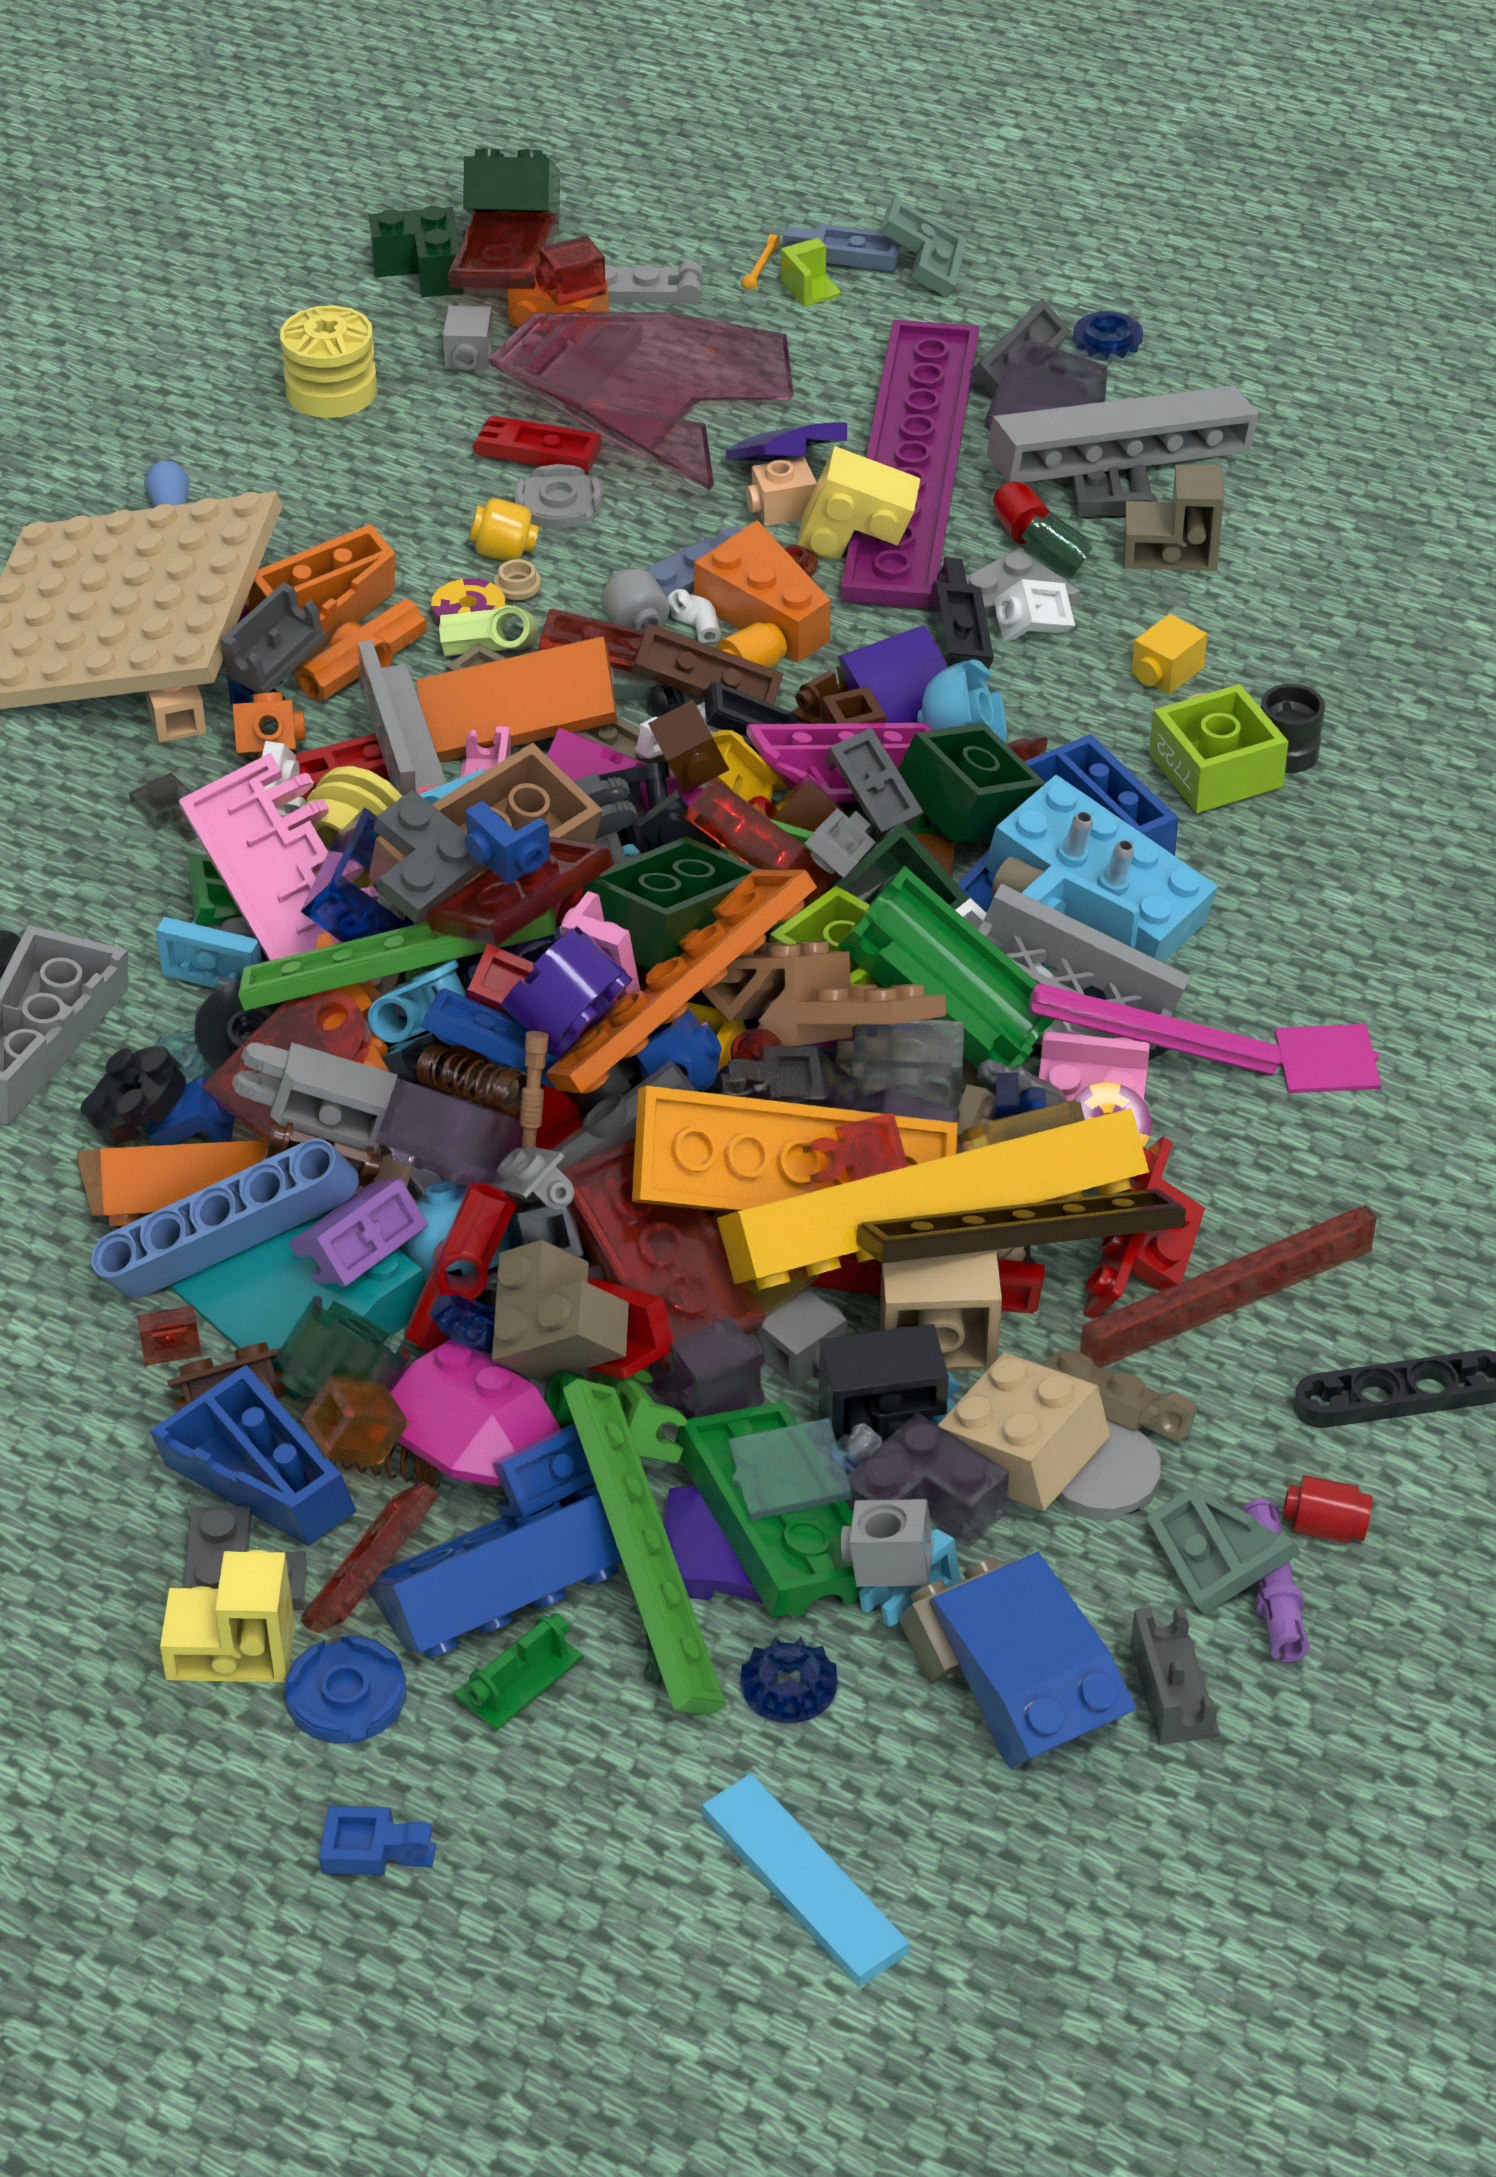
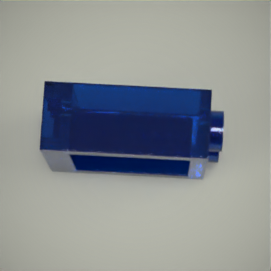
(340, 904)

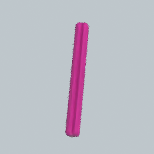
(1154, 1029)

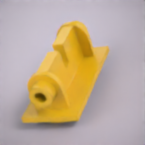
(747, 770)

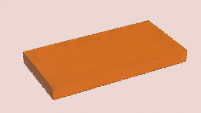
(528, 692)

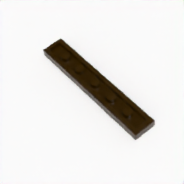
(1019, 1225)

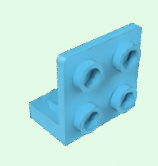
(1086, 904)
(204, 953)

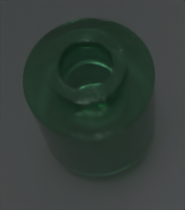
(1056, 544)

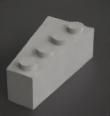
(49, 1005)

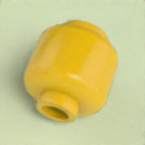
(503, 530)

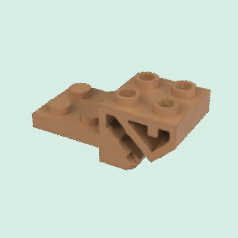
(808, 994)

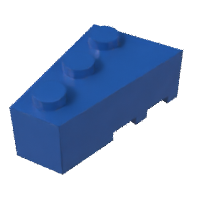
(1109, 783)
(255, 1456)

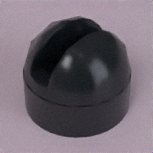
(657, 700)

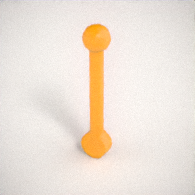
(750, 280)

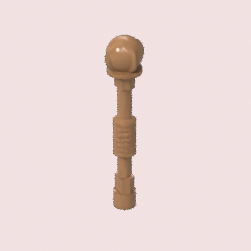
(532, 1095)

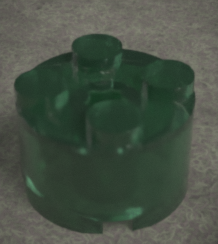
(337, 1345)

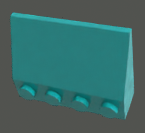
(268, 1287)

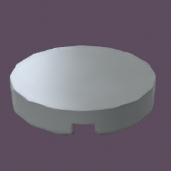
(569, 504)
(1116, 1478)

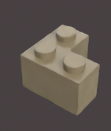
(1177, 532)
(551, 1314)

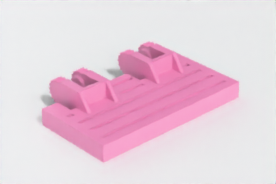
(264, 857)

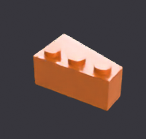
(341, 577)
(758, 581)

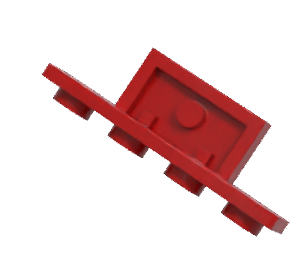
(1153, 1255)

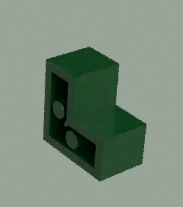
(418, 244)

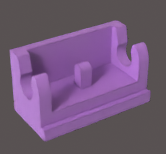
(360, 1232)

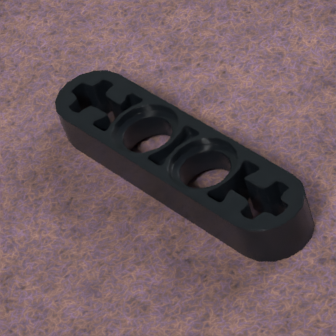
(1400, 1382)

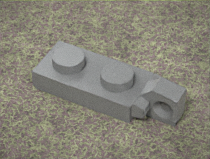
(840, 842)

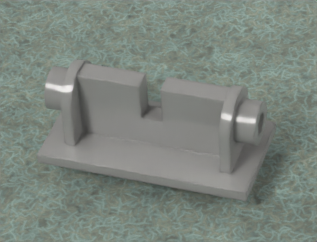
(535, 1178)

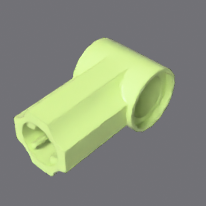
(464, 630)

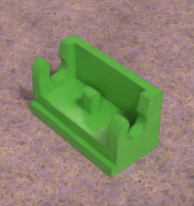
(645, 1416)

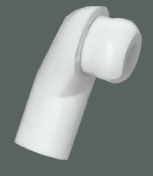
(696, 613)

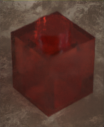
(571, 271)

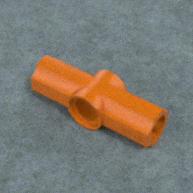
(340, 662)

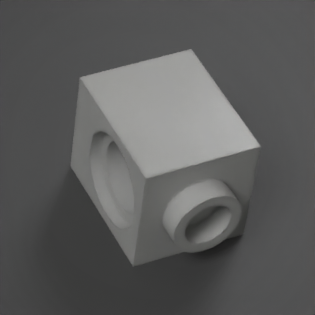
(468, 337)
(889, 1543)

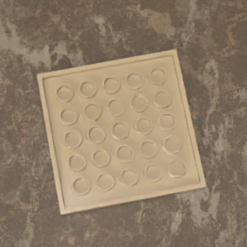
(128, 598)

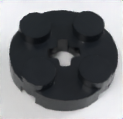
(134, 1091)

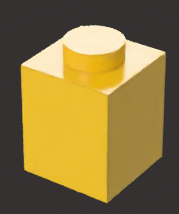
(1169, 654)

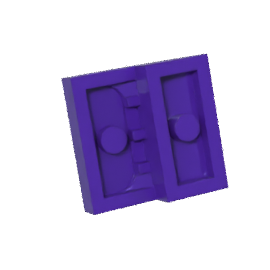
(787, 442)
(895, 672)
(702, 1548)

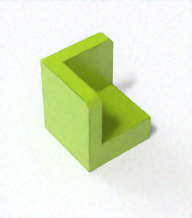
(805, 272)

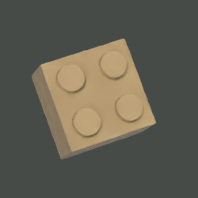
(956, 1296)
(1032, 1425)

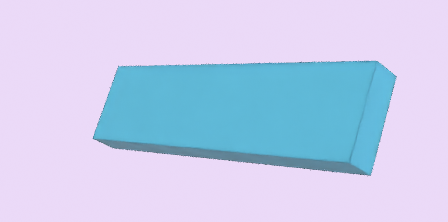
(805, 1880)

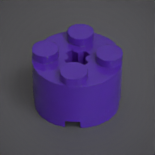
(567, 990)

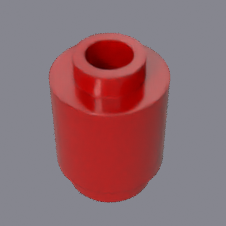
(1016, 507)
(1327, 1509)

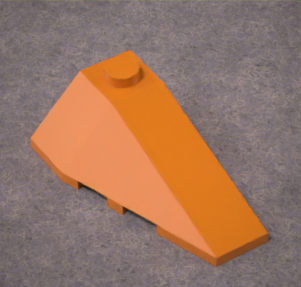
(151, 1177)

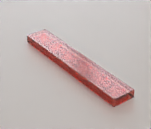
(1228, 1287)

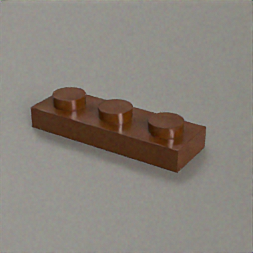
(694, 665)

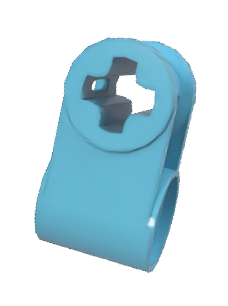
(415, 998)

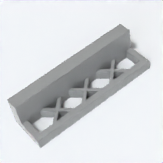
(398, 723)
(1080, 955)

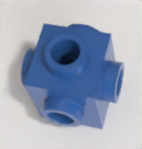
(688, 1046)

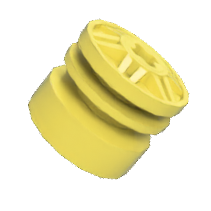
(328, 361)
(346, 794)

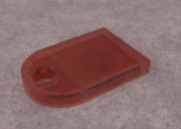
(297, 1022)

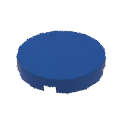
(347, 1708)

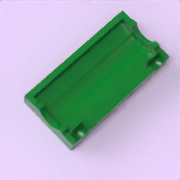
(921, 939)
(785, 1555)

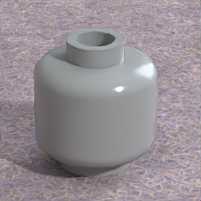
(635, 599)

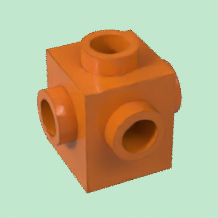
(266, 708)

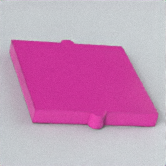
(1327, 1058)

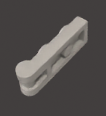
(655, 284)

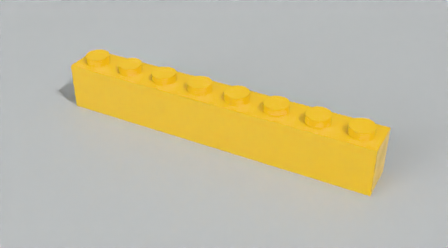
(1029, 1169)

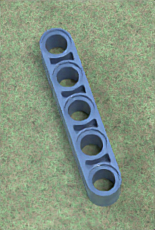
(144, 1255)

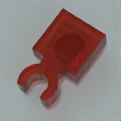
(862, 1148)

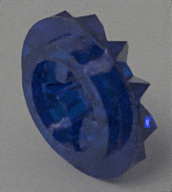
(1094, 333)
(465, 1321)
(789, 1700)

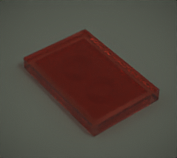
(502, 250)
(494, 911)

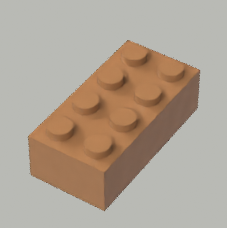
(519, 792)

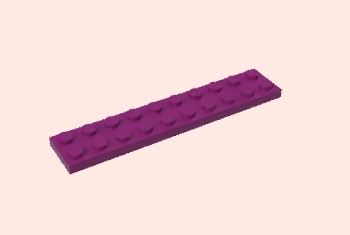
(920, 433)

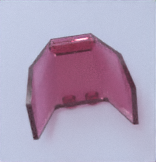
(643, 373)

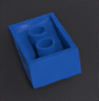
(1031, 1659)

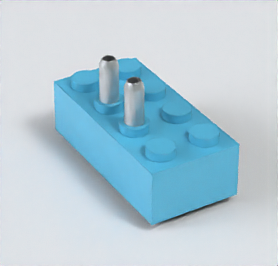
(1088, 840)

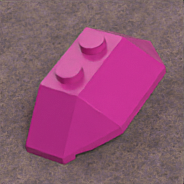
(802, 748)
(468, 1412)

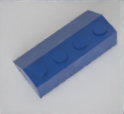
(495, 1571)

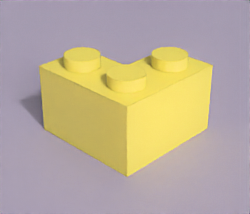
(859, 497)
(233, 1630)

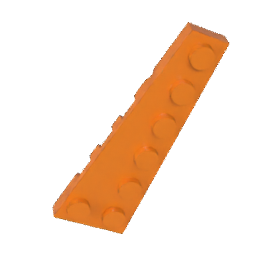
(739, 929)

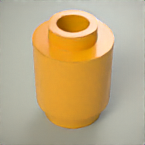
(757, 643)

